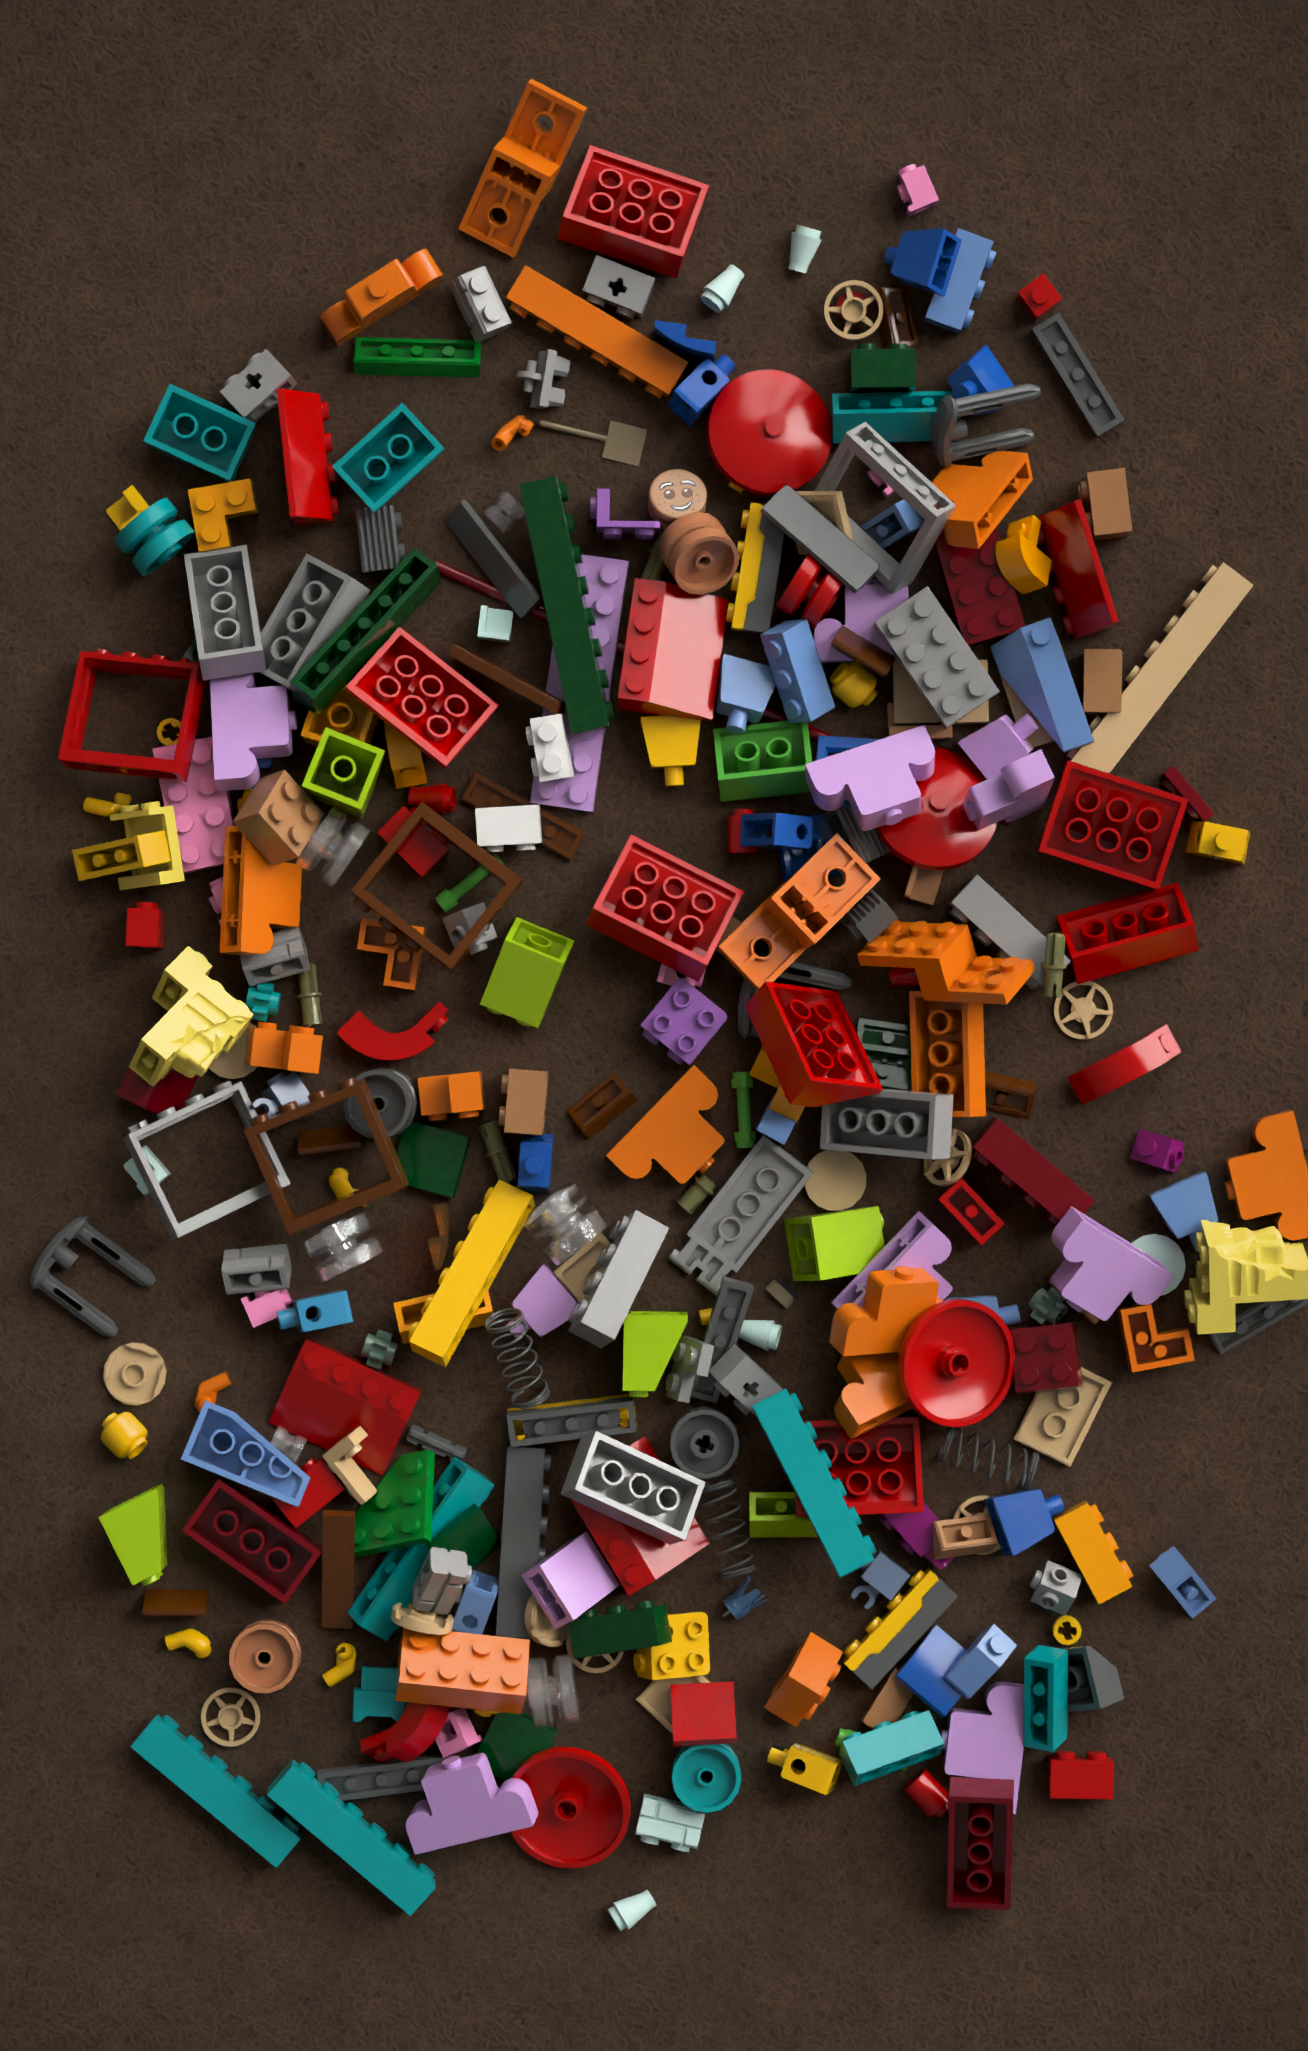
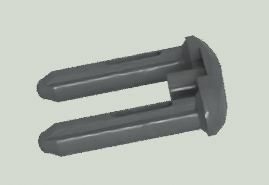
(947, 427)
(818, 977)
(58, 1252)

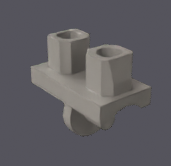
(539, 379)

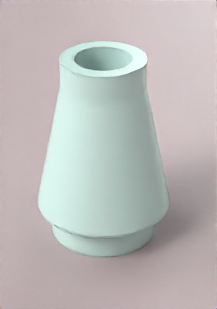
(803, 247)
(722, 289)
(761, 1333)
(631, 1909)

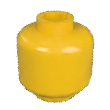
(853, 684)
(124, 1435)

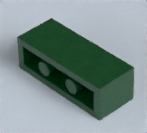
(619, 1629)

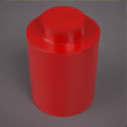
(734, 833)
(928, 1794)

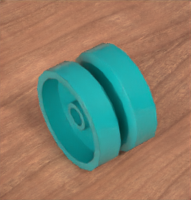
(154, 536)
(698, 1792)

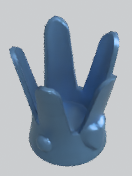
(741, 1606)

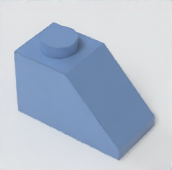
(893, 524)
(775, 1125)
(1182, 1581)
(980, 1661)

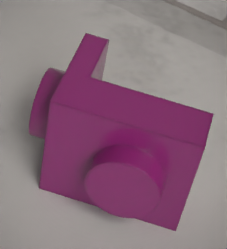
(1158, 1150)

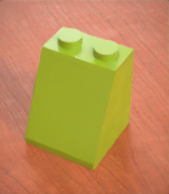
(343, 772)
(526, 973)
(834, 1243)
(648, 1348)
(139, 1535)

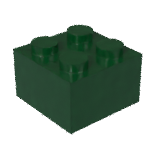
(882, 369)

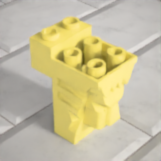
(198, 1021)
(1241, 1268)

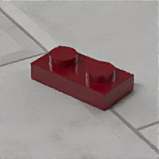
(1178, 785)

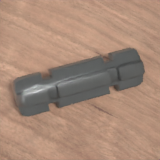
(435, 1443)

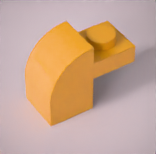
(1020, 558)
(405, 760)

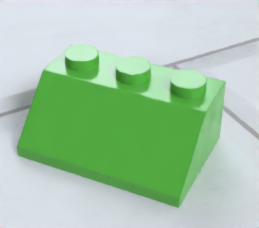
(762, 760)

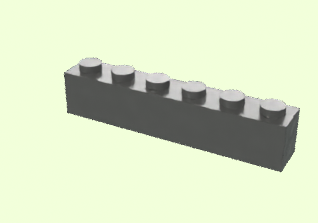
(521, 1533)

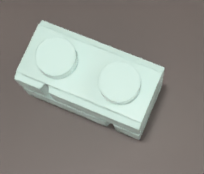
(669, 1822)

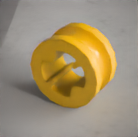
(167, 741)
(1073, 1623)

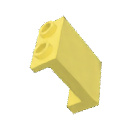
(149, 820)

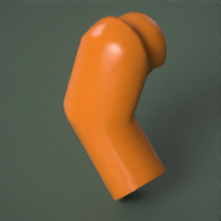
(509, 430)
(208, 1389)

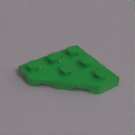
(400, 1509)

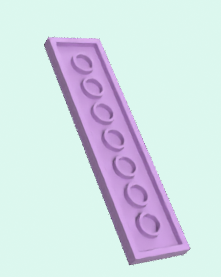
(606, 596)

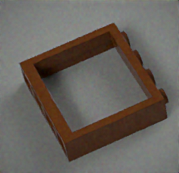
(413, 938)
(347, 1202)

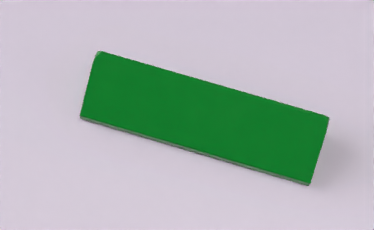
(417, 360)

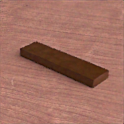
(508, 679)
(556, 833)
(338, 1568)

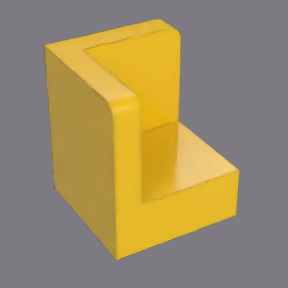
(127, 507)

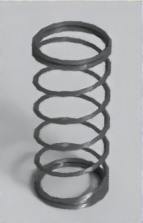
(539, 1399)
(1025, 1481)
(748, 1568)

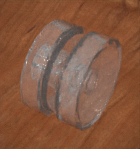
(332, 846)
(341, 1243)
(551, 1691)

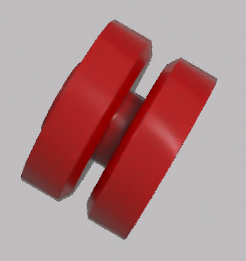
(817, 591)

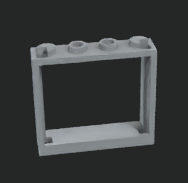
(908, 484)
(170, 1117)

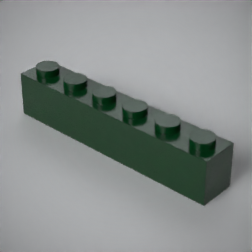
(365, 632)

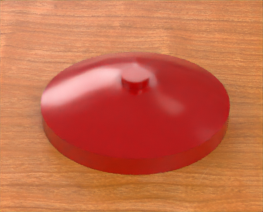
(769, 432)
(941, 832)
(956, 1362)
(579, 1806)

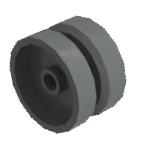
(399, 1099)
(709, 1460)

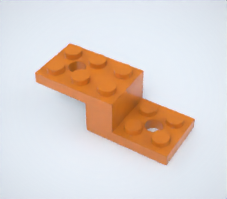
(522, 168)
(798, 912)
(947, 963)

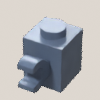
(281, 1091)
(883, 1577)

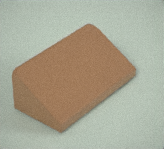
(963, 1536)
(888, 1701)

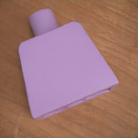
(999, 743)
(543, 1303)

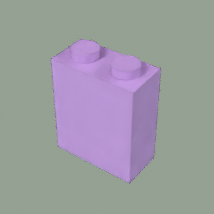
(570, 1580)

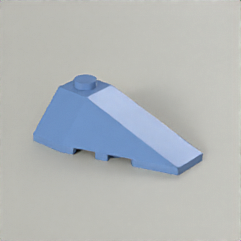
(1039, 674)
(239, 1453)

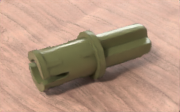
(655, 565)
(1053, 965)
(310, 998)
(497, 1151)

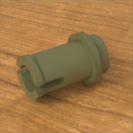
(697, 1193)

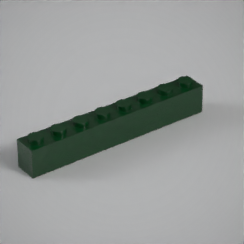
(566, 605)

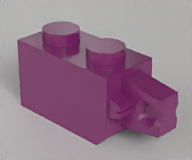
(916, 1533)

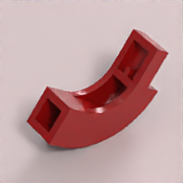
(383, 1045)
(1124, 1065)
(409, 1735)

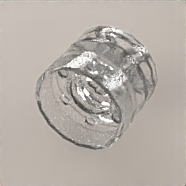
(565, 1224)

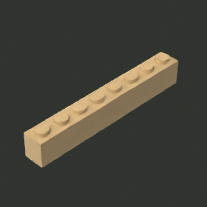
(1164, 668)

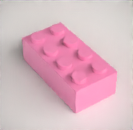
(198, 808)

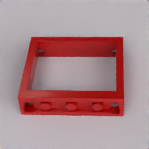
(131, 663)

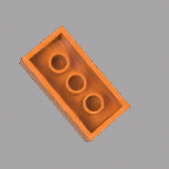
(949, 1052)
(463, 1670)

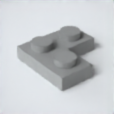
(690, 1359)

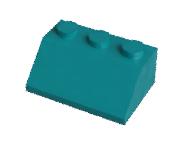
(200, 434)
(388, 458)

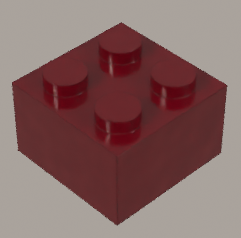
(1046, 1358)

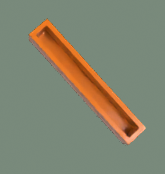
(597, 332)

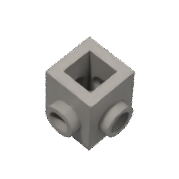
(462, 921)
(1055, 1587)

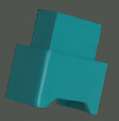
(377, 1694)

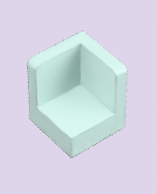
(495, 624)
(158, 1168)

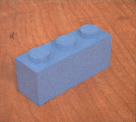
(953, 310)
(797, 671)

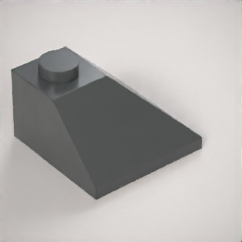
(1091, 1680)

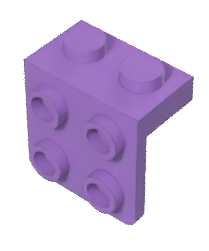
(613, 529)
(683, 1022)

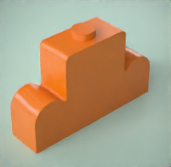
(381, 295)
(982, 495)
(255, 897)
(673, 1132)
(1272, 1177)
(889, 1308)
(871, 1392)

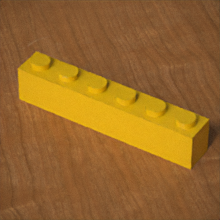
(471, 1272)

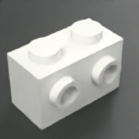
(551, 748)
(508, 827)

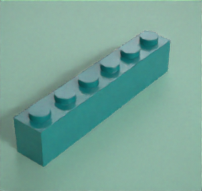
(813, 1483)
(396, 1575)
(217, 1790)
(352, 1837)

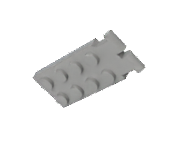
(742, 1213)

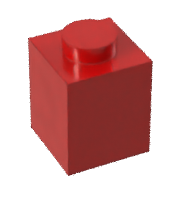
(1039, 297)

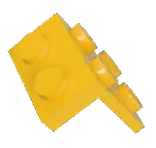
(683, 1656)

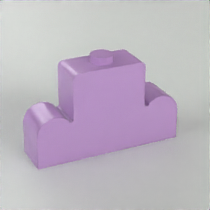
(860, 614)
(246, 727)
(875, 778)
(1012, 794)
(914, 1246)
(1103, 1267)
(988, 1741)
(467, 1805)

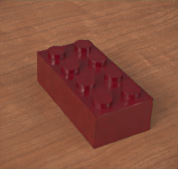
(977, 591)
(1030, 1171)
(253, 1539)
(980, 1843)

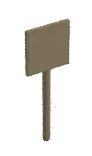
(622, 443)

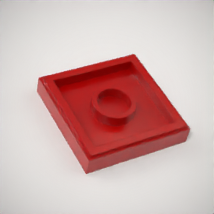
(703, 1713)

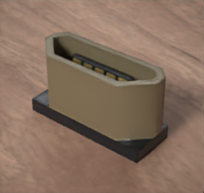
(781, 1292)

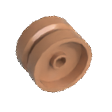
(698, 553)
(268, 1637)

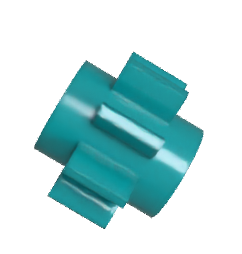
(263, 1001)

